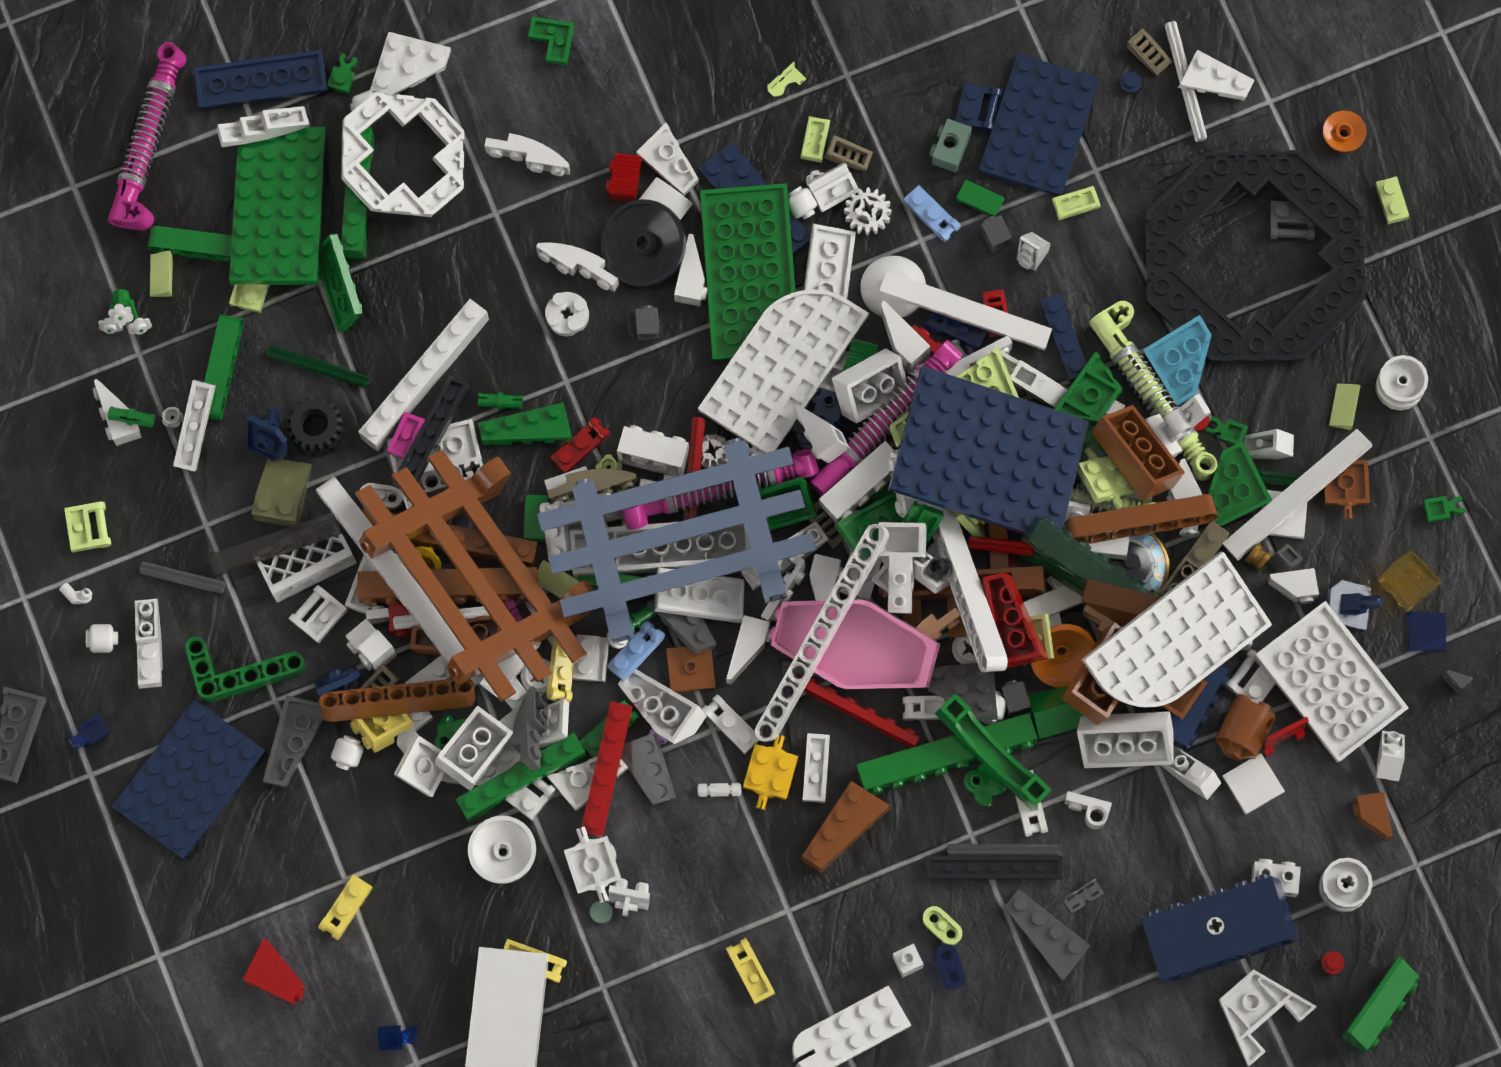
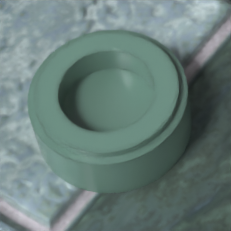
(601, 912)

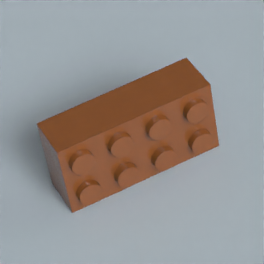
(1137, 452)
(1086, 694)

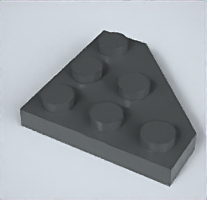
(970, 684)

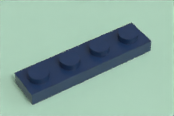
(1063, 336)

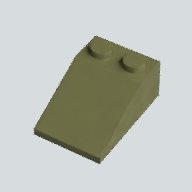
(281, 492)

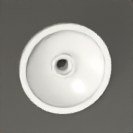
(873, 278)
(499, 834)

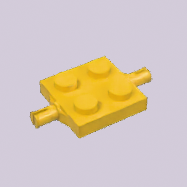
(770, 772)

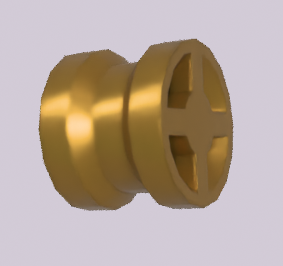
(1258, 557)

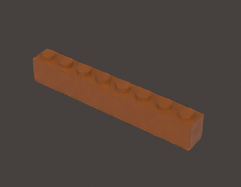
(475, 543)
(374, 589)

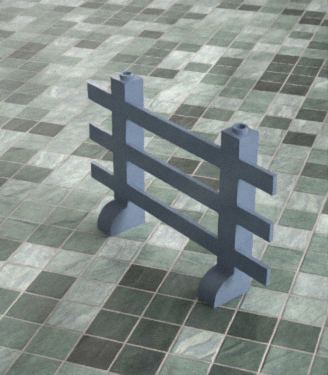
(603, 551)

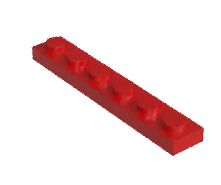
(867, 715)
(606, 769)

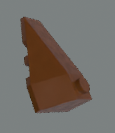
(1115, 602)

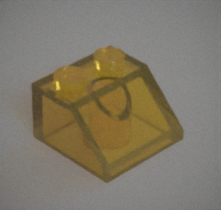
(1409, 580)

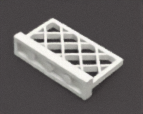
(308, 575)

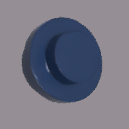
(1130, 82)

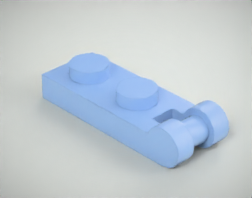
(931, 213)
(636, 651)

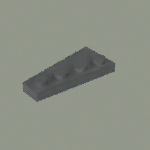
(294, 733)

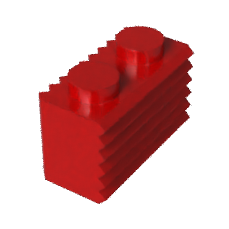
(624, 178)

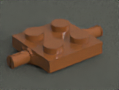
(1349, 488)

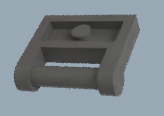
(1286, 214)

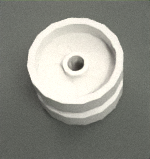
(1398, 371)
(1340, 872)

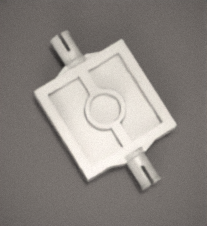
(592, 864)

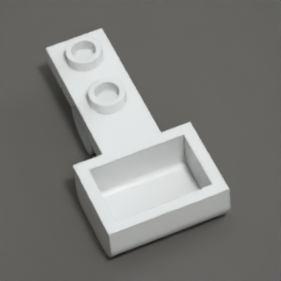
(1178, 423)
(903, 544)

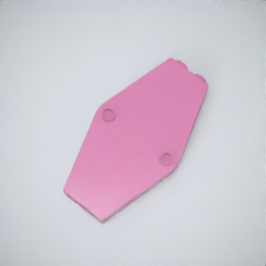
(866, 651)

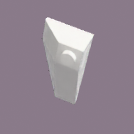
(664, 709)

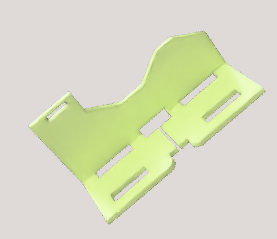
(793, 76)

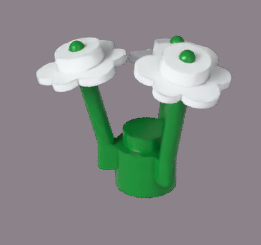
(121, 313)

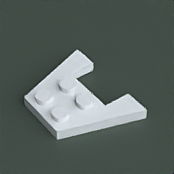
(1254, 1002)

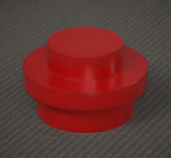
(1332, 963)

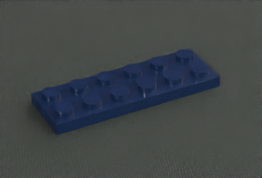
(260, 79)
(733, 170)

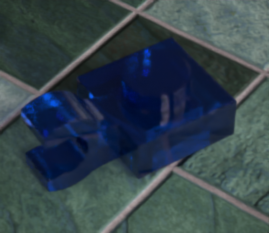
(91, 731)
(393, 1038)

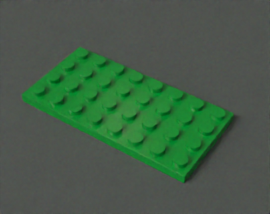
(278, 210)
(744, 259)

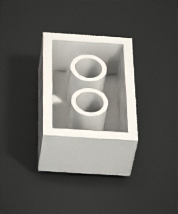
(869, 384)
(653, 451)
(473, 748)

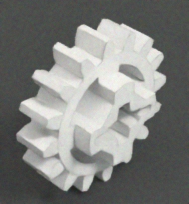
(860, 215)

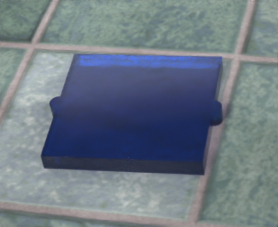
(1427, 631)

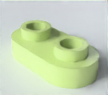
(942, 926)

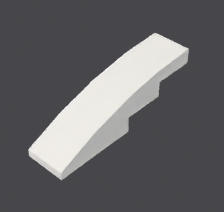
(263, 127)

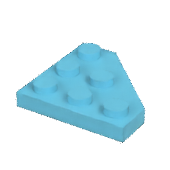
(1181, 358)

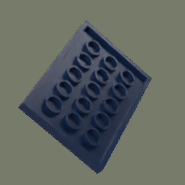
(1039, 125)
(189, 779)

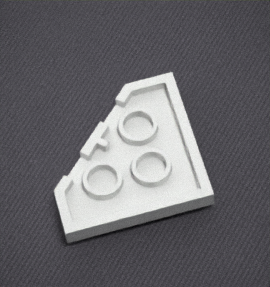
(407, 63)

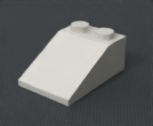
(904, 340)

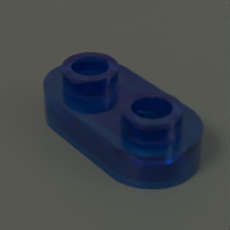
(950, 966)

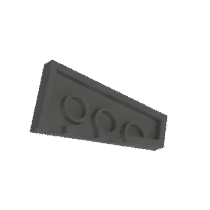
(18, 725)
(1052, 938)

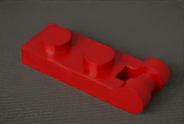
(583, 444)

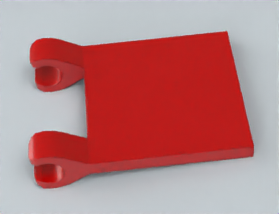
(1295, 729)

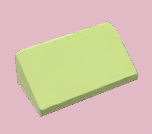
(161, 274)
(1344, 406)
(556, 584)

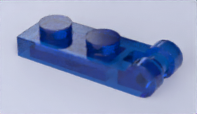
(955, 329)

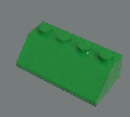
(1381, 1005)

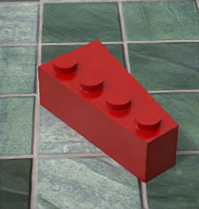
(1013, 621)

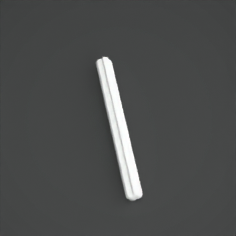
(1188, 93)

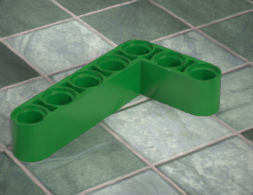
(239, 675)

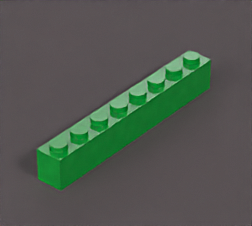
(941, 755)

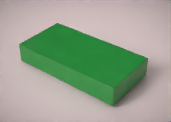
(980, 198)

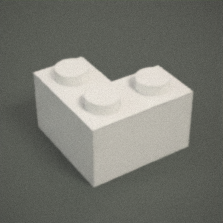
(370, 645)

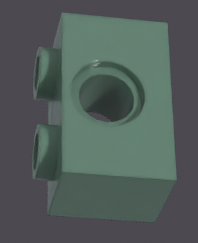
(950, 157)

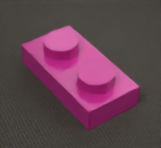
(405, 435)

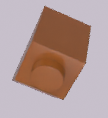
(1373, 814)

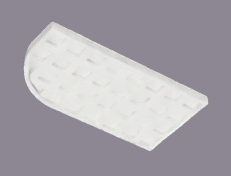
(782, 365)
(1179, 637)

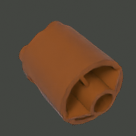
(1245, 728)

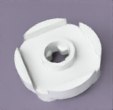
(574, 323)

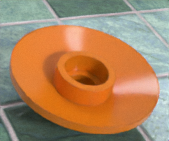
(1349, 123)

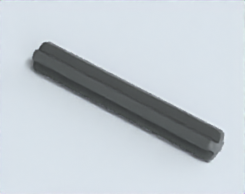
(182, 577)

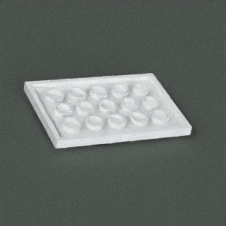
(1331, 681)

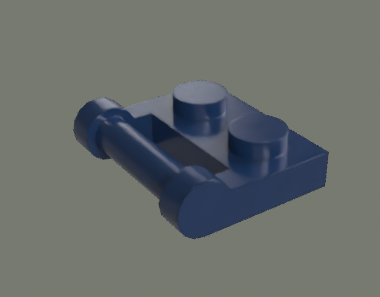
(971, 104)

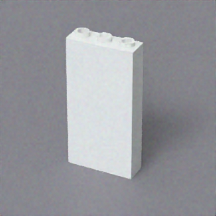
(507, 1008)

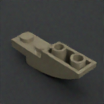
(605, 480)
(1202, 551)

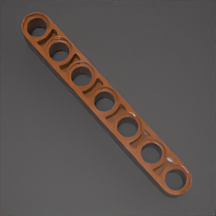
(1143, 519)
(396, 699)

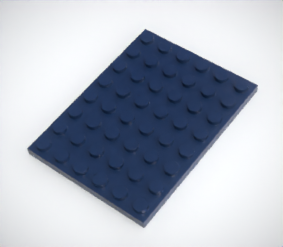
(987, 453)

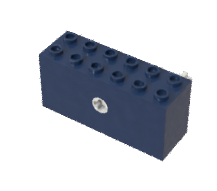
(1252, 921)

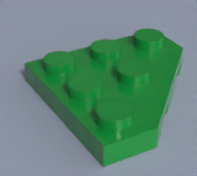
(1236, 485)

